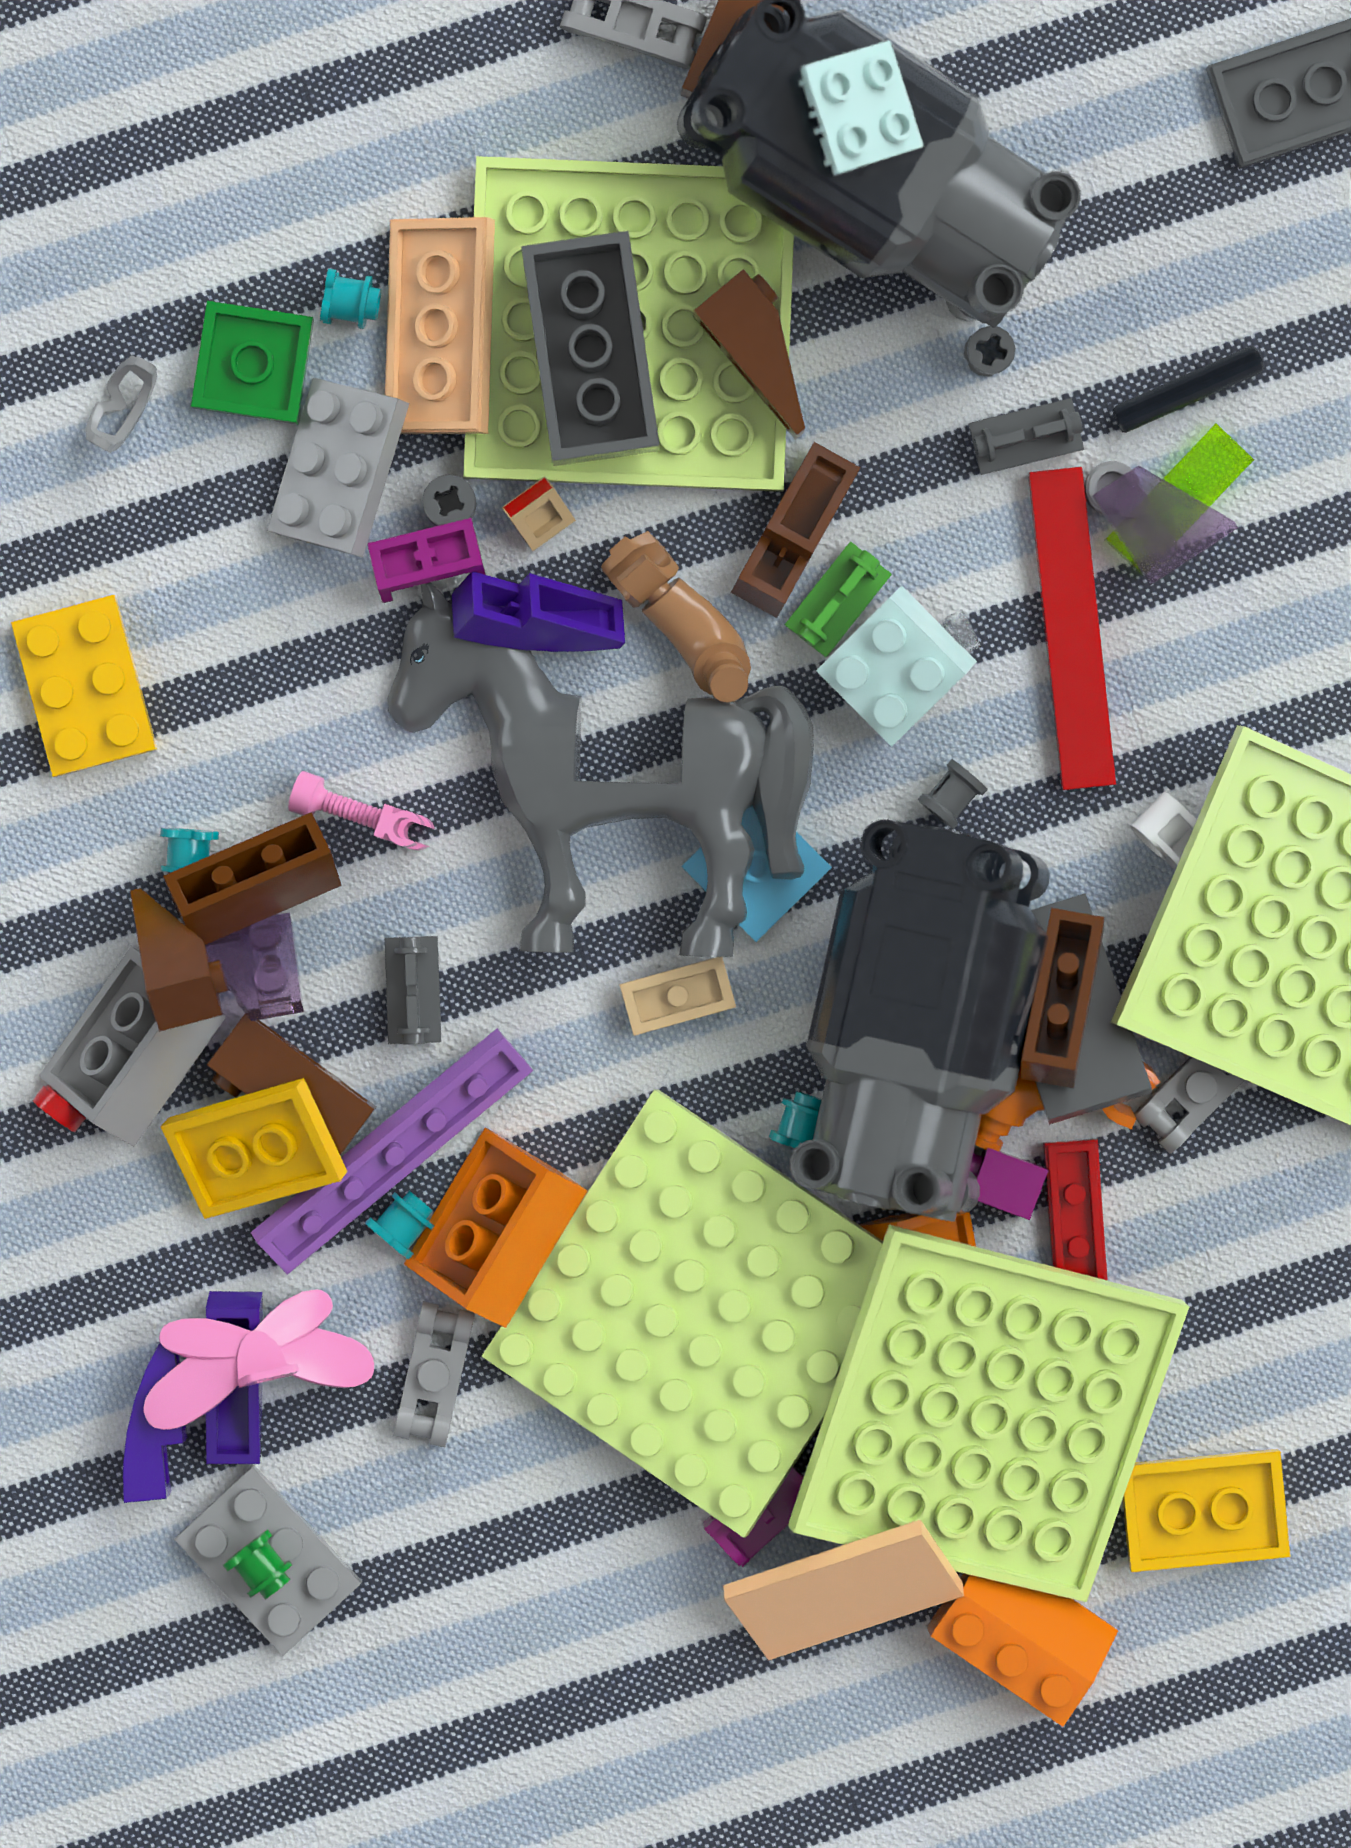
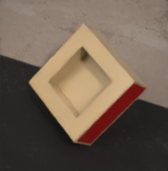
(538, 513)

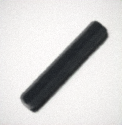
(1188, 389)

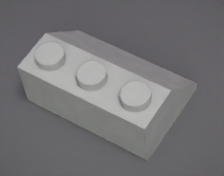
(116, 1059)

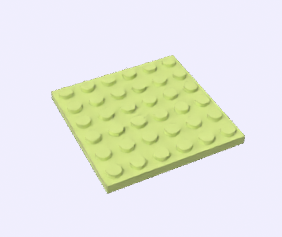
(684, 247)
(1258, 930)
(694, 1313)
(990, 1410)

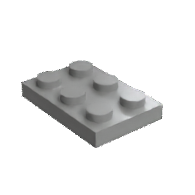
(338, 467)
(317, 1572)

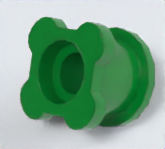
(260, 1566)

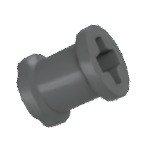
(1004, 344)
(952, 794)

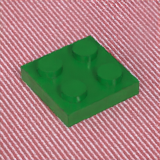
(252, 362)

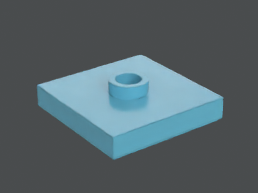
(765, 896)

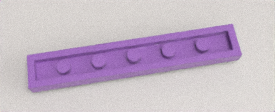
(393, 1150)

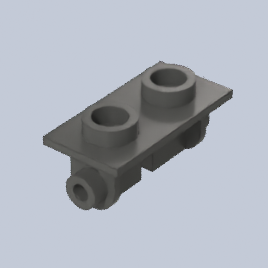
(1026, 436)
(413, 990)

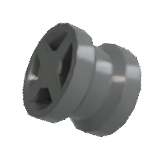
(450, 503)

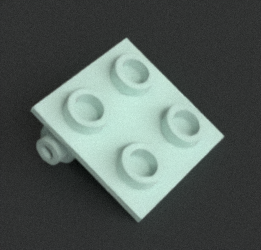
(860, 107)

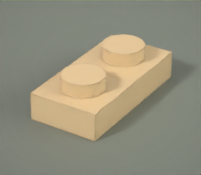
(677, 995)

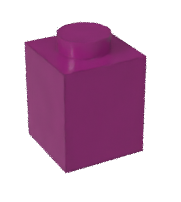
(1008, 1181)

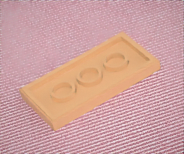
(440, 322)
(843, 1590)

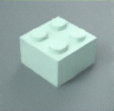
(896, 666)

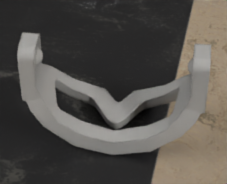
(148, 374)

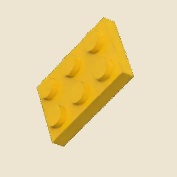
(84, 685)
(254, 1148)
(1206, 1511)

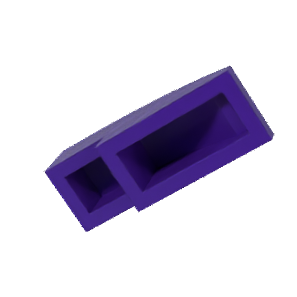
(536, 615)
(236, 1422)
(146, 1453)

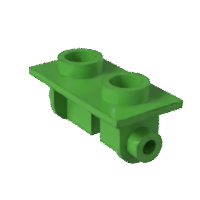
(838, 599)

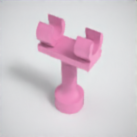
(390, 822)

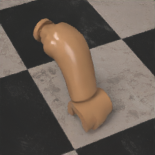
(689, 621)

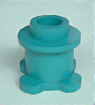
(349, 299)
(186, 846)
(798, 1120)
(402, 1222)

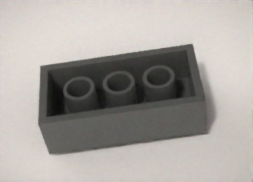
(590, 348)

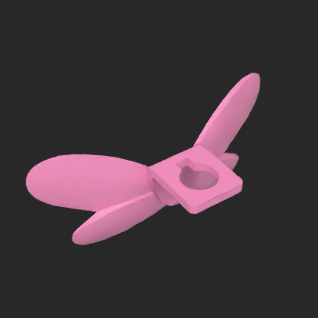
(229, 1356)

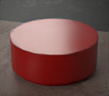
(58, 1108)

